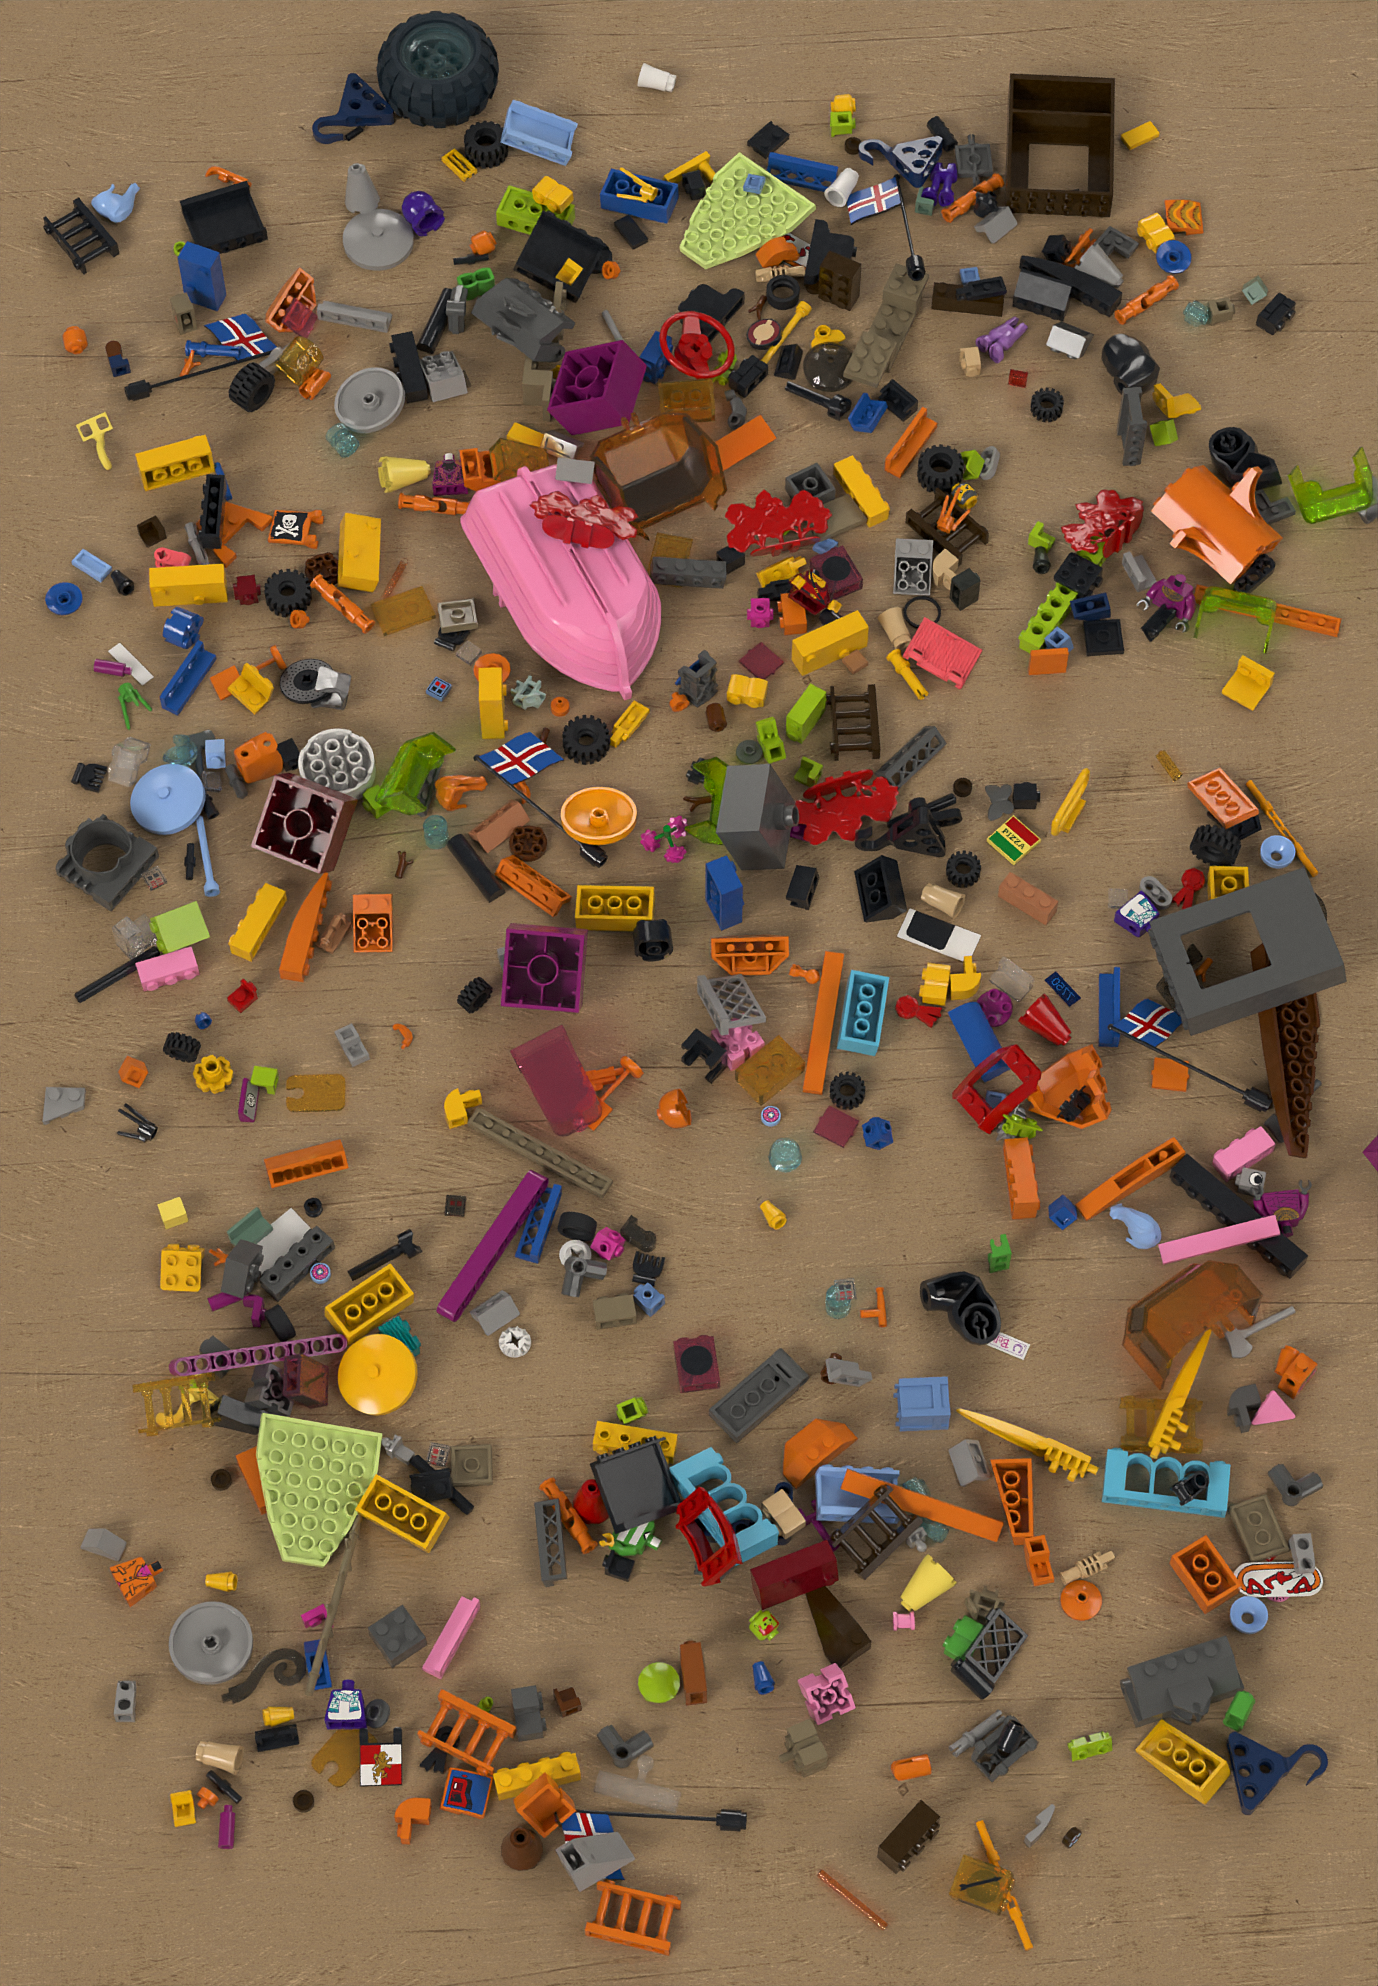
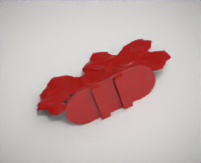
(1105, 516)
(772, 519)
(585, 521)
(842, 812)

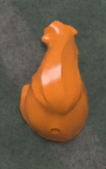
(452, 787)

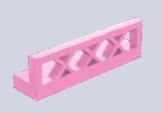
(451, 1637)

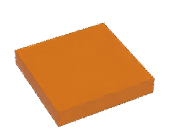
(1048, 661)

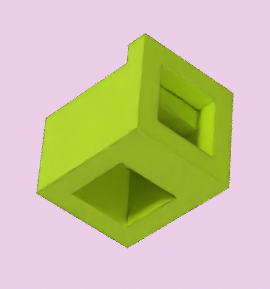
(841, 123)

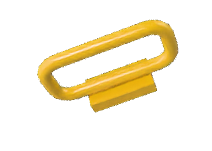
(1071, 805)

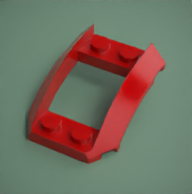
(975, 1104)
(709, 1563)

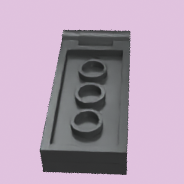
(758, 1395)

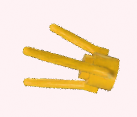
(647, 191)

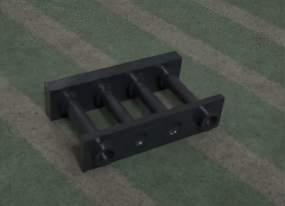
(90, 222)

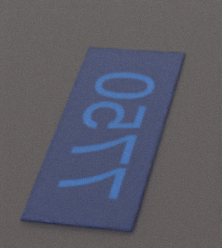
(1062, 988)

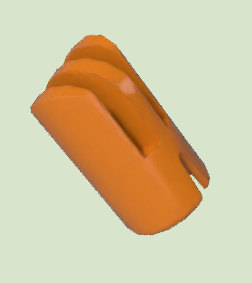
(314, 383)
(911, 1767)

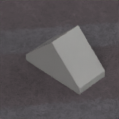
(104, 1543)

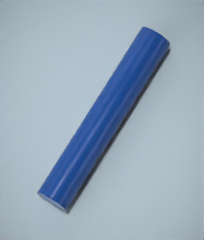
(218, 469)

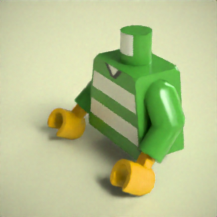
(633, 1540)

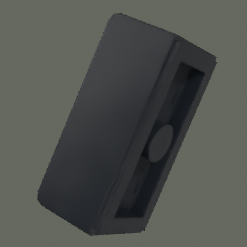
(788, 362)

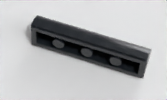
(436, 324)
(475, 867)

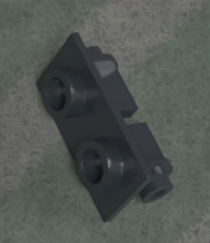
(1158, 621)
(1078, 1099)
(276, 1738)

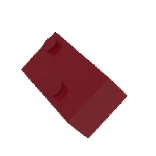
(794, 1574)

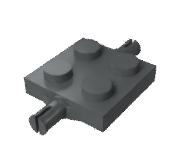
(973, 160)

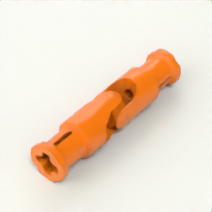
(964, 203)
(1154, 294)
(425, 503)
(344, 605)
(579, 1530)

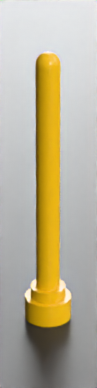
(802, 310)

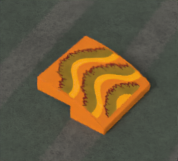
(1184, 216)

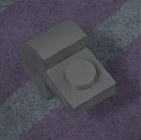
(1241, 1402)

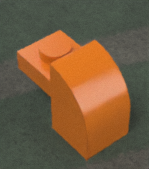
(776, 251)
(1037, 1560)
(412, 1812)

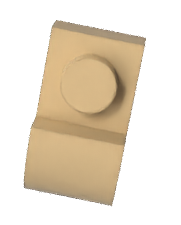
(943, 568)

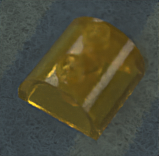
(299, 359)

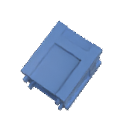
(922, 1404)

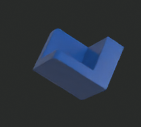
(1062, 1212)

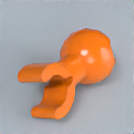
(812, 976)

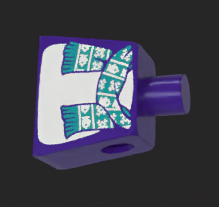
(1136, 914)
(346, 1708)

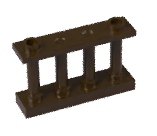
(941, 542)
(871, 729)
(894, 1537)

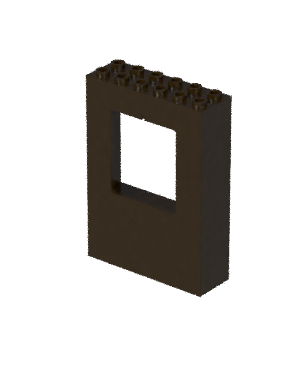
(1060, 113)

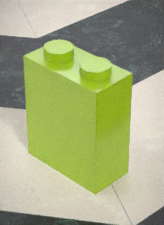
(805, 713)
(179, 928)

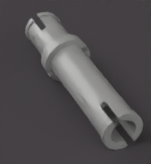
(197, 546)
(971, 1737)

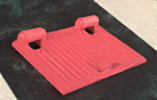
(942, 653)

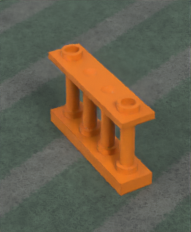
(467, 1711)
(639, 1938)

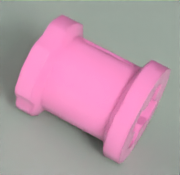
(903, 1621)

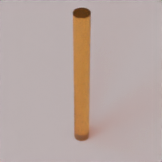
(852, 1900)

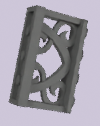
(1131, 426)

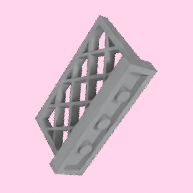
(716, 1005)

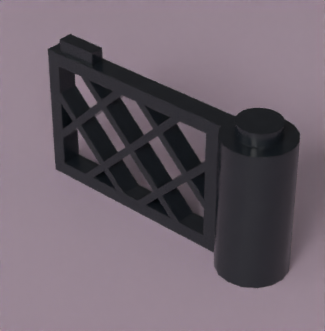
(977, 1676)

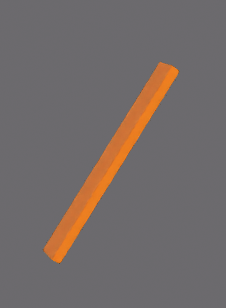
(1292, 617)
(823, 1023)
(925, 1506)

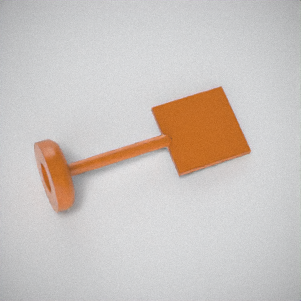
(225, 678)
(630, 1068)

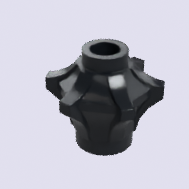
(985, 204)

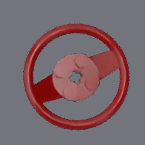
(693, 347)

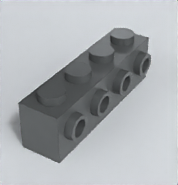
(688, 572)
(296, 1263)

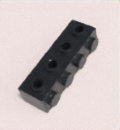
(408, 366)
(213, 511)

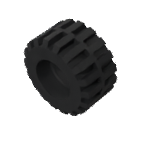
(485, 155)
(251, 387)
(940, 457)

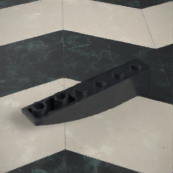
(1085, 287)

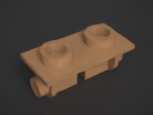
(334, 933)

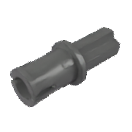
(236, 781)

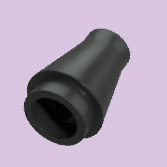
(1041, 561)

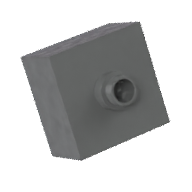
(756, 817)

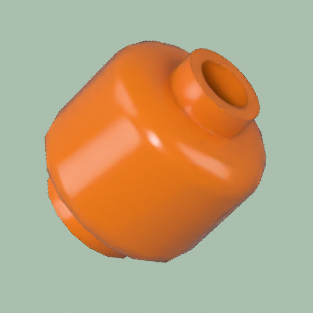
(483, 243)
(75, 340)

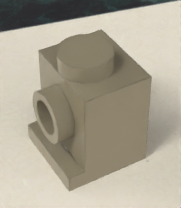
(1220, 310)

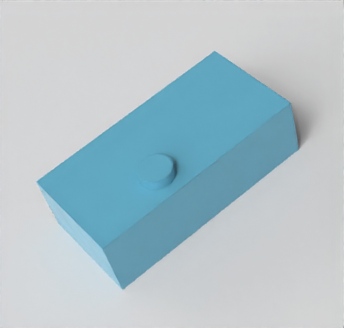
(863, 1013)

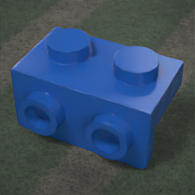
(866, 414)

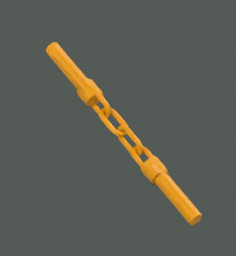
(1267, 808)
(1015, 1912)

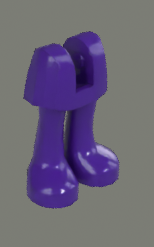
(947, 178)

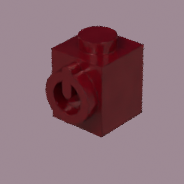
(246, 590)

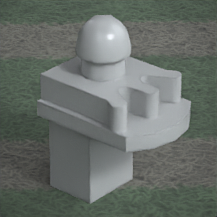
(396, 1449)
(917, 1539)

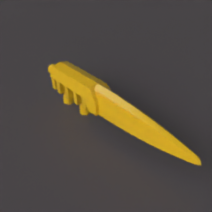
(1171, 1412)
(1040, 1446)

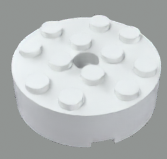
(343, 750)

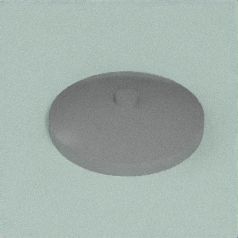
(378, 240)
(369, 400)
(210, 1643)

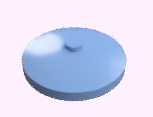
(167, 799)

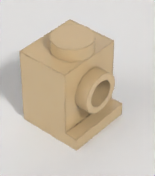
(970, 361)

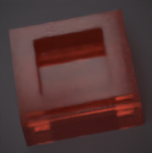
(1018, 378)

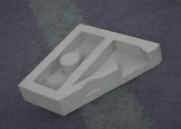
(62, 1102)

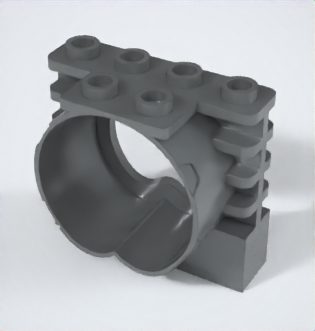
(109, 886)

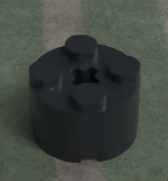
(652, 939)

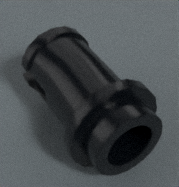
(209, 807)

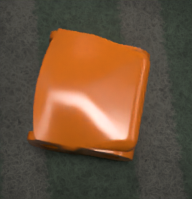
(258, 761)

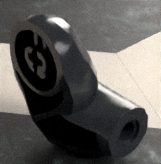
(1129, 363)
(1235, 452)
(967, 1303)

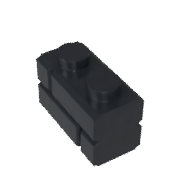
(1276, 313)
(748, 376)

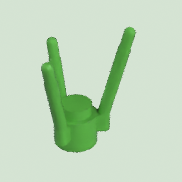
(129, 694)

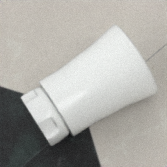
(656, 79)
(841, 188)

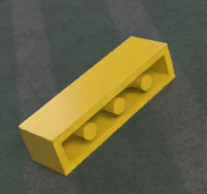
(860, 487)
(257, 922)

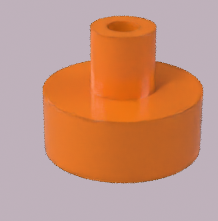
(610, 270)
(299, 619)
(678, 702)
(560, 706)
(207, 1797)

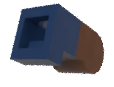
(117, 364)

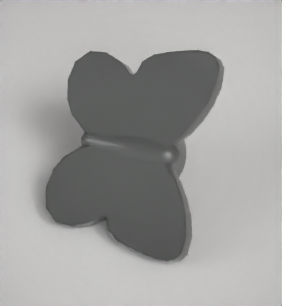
(999, 801)

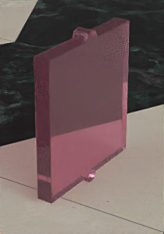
(299, 318)
(761, 661)
(836, 1126)

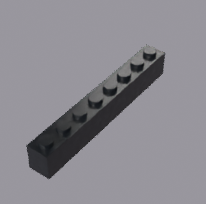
(1233, 1210)

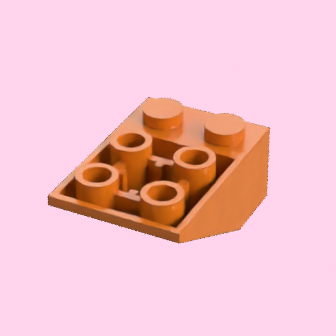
(373, 922)

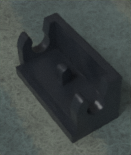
(899, 400)
(802, 886)

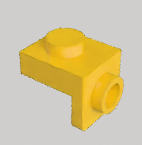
(183, 1808)

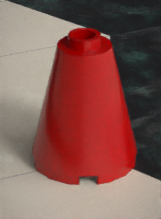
(1046, 1021)
(590, 1504)

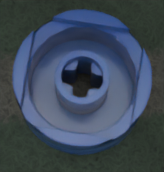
(182, 628)

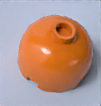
(674, 1110)

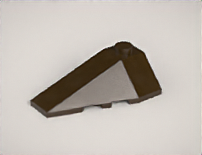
(838, 1631)

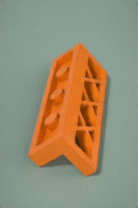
(910, 444)
(532, 885)

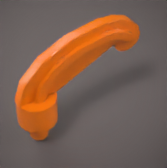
(406, 1034)

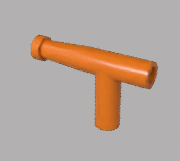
(880, 1312)

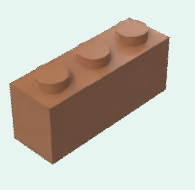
(1028, 898)

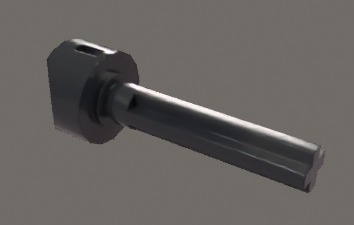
(835, 406)
(404, 1246)

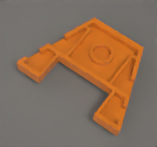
(234, 520)

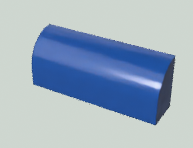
(977, 1037)

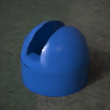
(199, 1020)

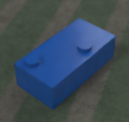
(657, 210)
(202, 275)
(724, 892)

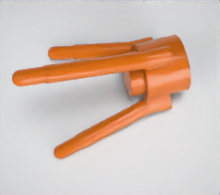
(945, 521)

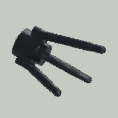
(146, 1128)

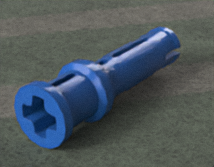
(204, 349)

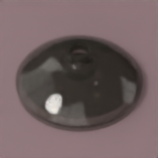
(823, 374)

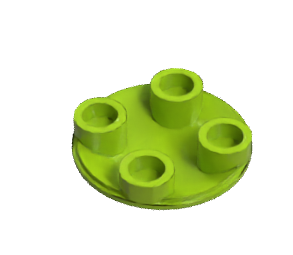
(658, 1682)

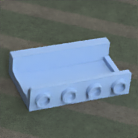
(538, 132)
(841, 1505)

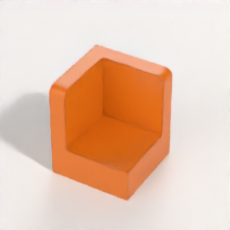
(133, 1071)

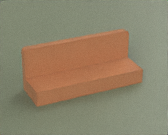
(499, 825)

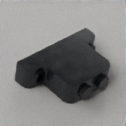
(821, 243)
(712, 303)

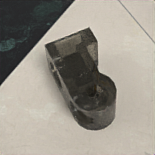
(638, 1236)

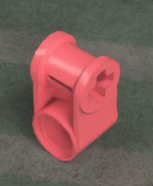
(171, 559)

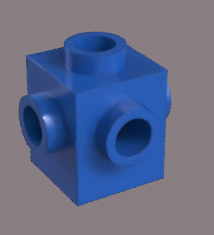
(877, 1133)

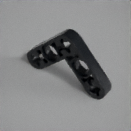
(1256, 568)
(943, 818)

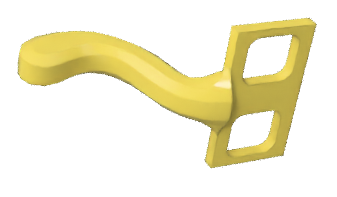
(98, 435)
(178, 1417)

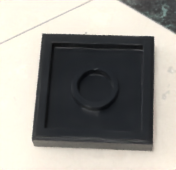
(1103, 637)

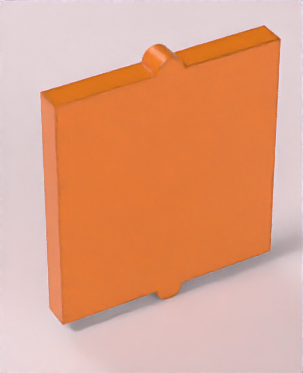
(1169, 1075)

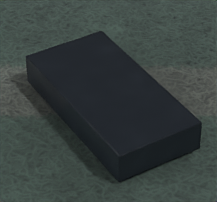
(630, 232)

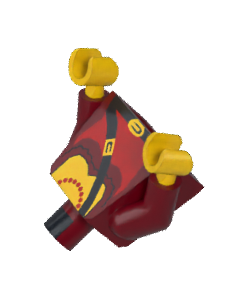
(811, 592)

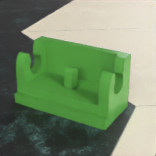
(1000, 1256)

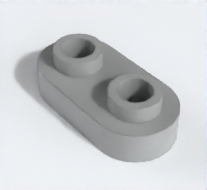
(991, 457)
(1157, 892)

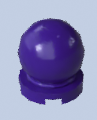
(422, 212)

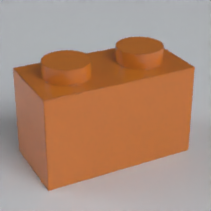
(793, 616)

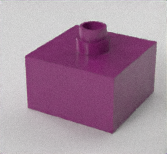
(596, 387)
(544, 967)

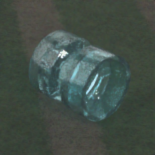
(343, 441)
(435, 832)
(835, 1308)

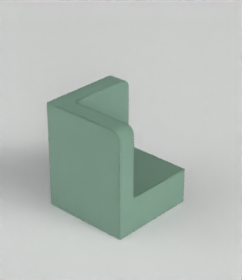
(924, 205)
(1255, 290)

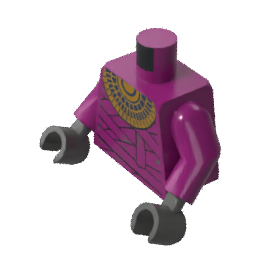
(1174, 594)
(1286, 1205)

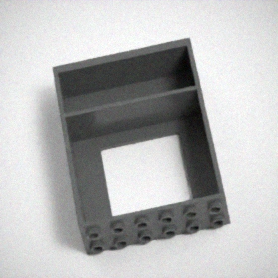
(1292, 933)

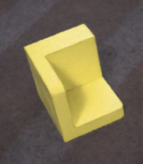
(172, 1213)

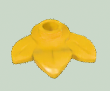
(831, 335)

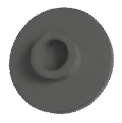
(749, 752)
(377, 1713)

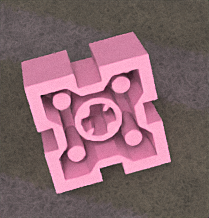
(739, 1044)
(826, 1694)

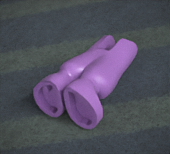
(1004, 338)

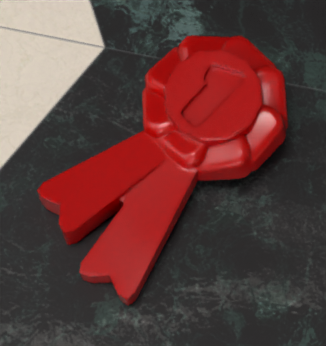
(1192, 881)
(908, 1007)

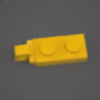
(781, 570)
(628, 723)

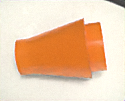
(1285, 1359)

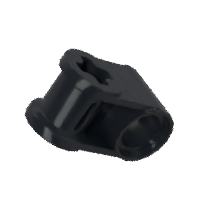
(1190, 1486)

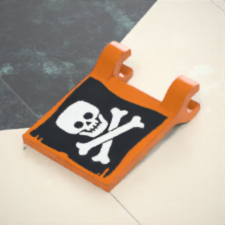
(294, 527)

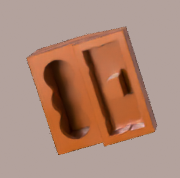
(476, 469)

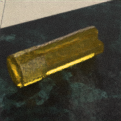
(1169, 765)

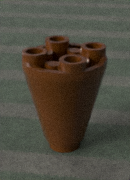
(522, 1854)

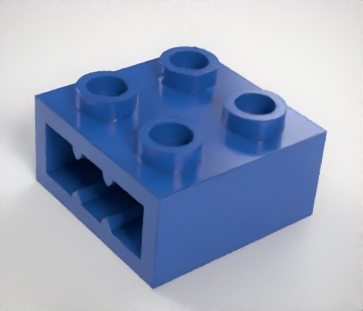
(655, 359)

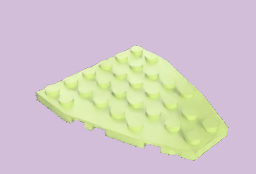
(737, 221)
(313, 1483)

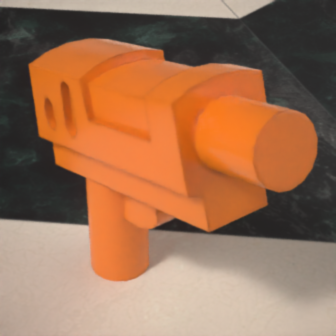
(603, 1077)

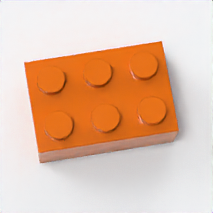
(1205, 1574)

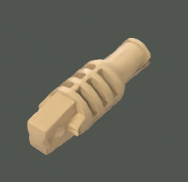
(768, 273)
(1087, 1567)

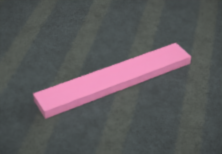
(1219, 1239)

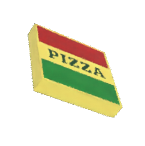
(1013, 840)

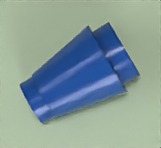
(762, 1679)

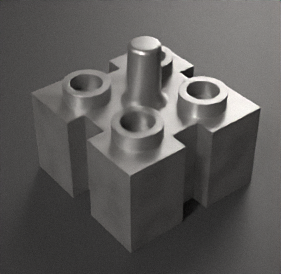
(269, 1391)

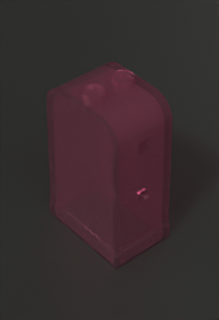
(558, 1082)

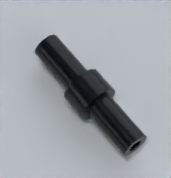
(470, 259)
(190, 861)
(224, 1786)

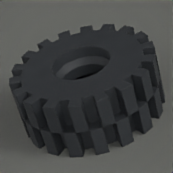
(287, 604)
(581, 728)
(1215, 845)

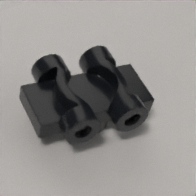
(695, 776)

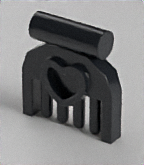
(450, 639)
(87, 776)
(646, 1272)

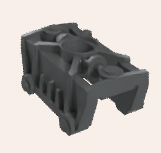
(699, 691)
(990, 1746)

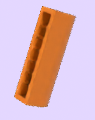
(744, 441)
(306, 1163)

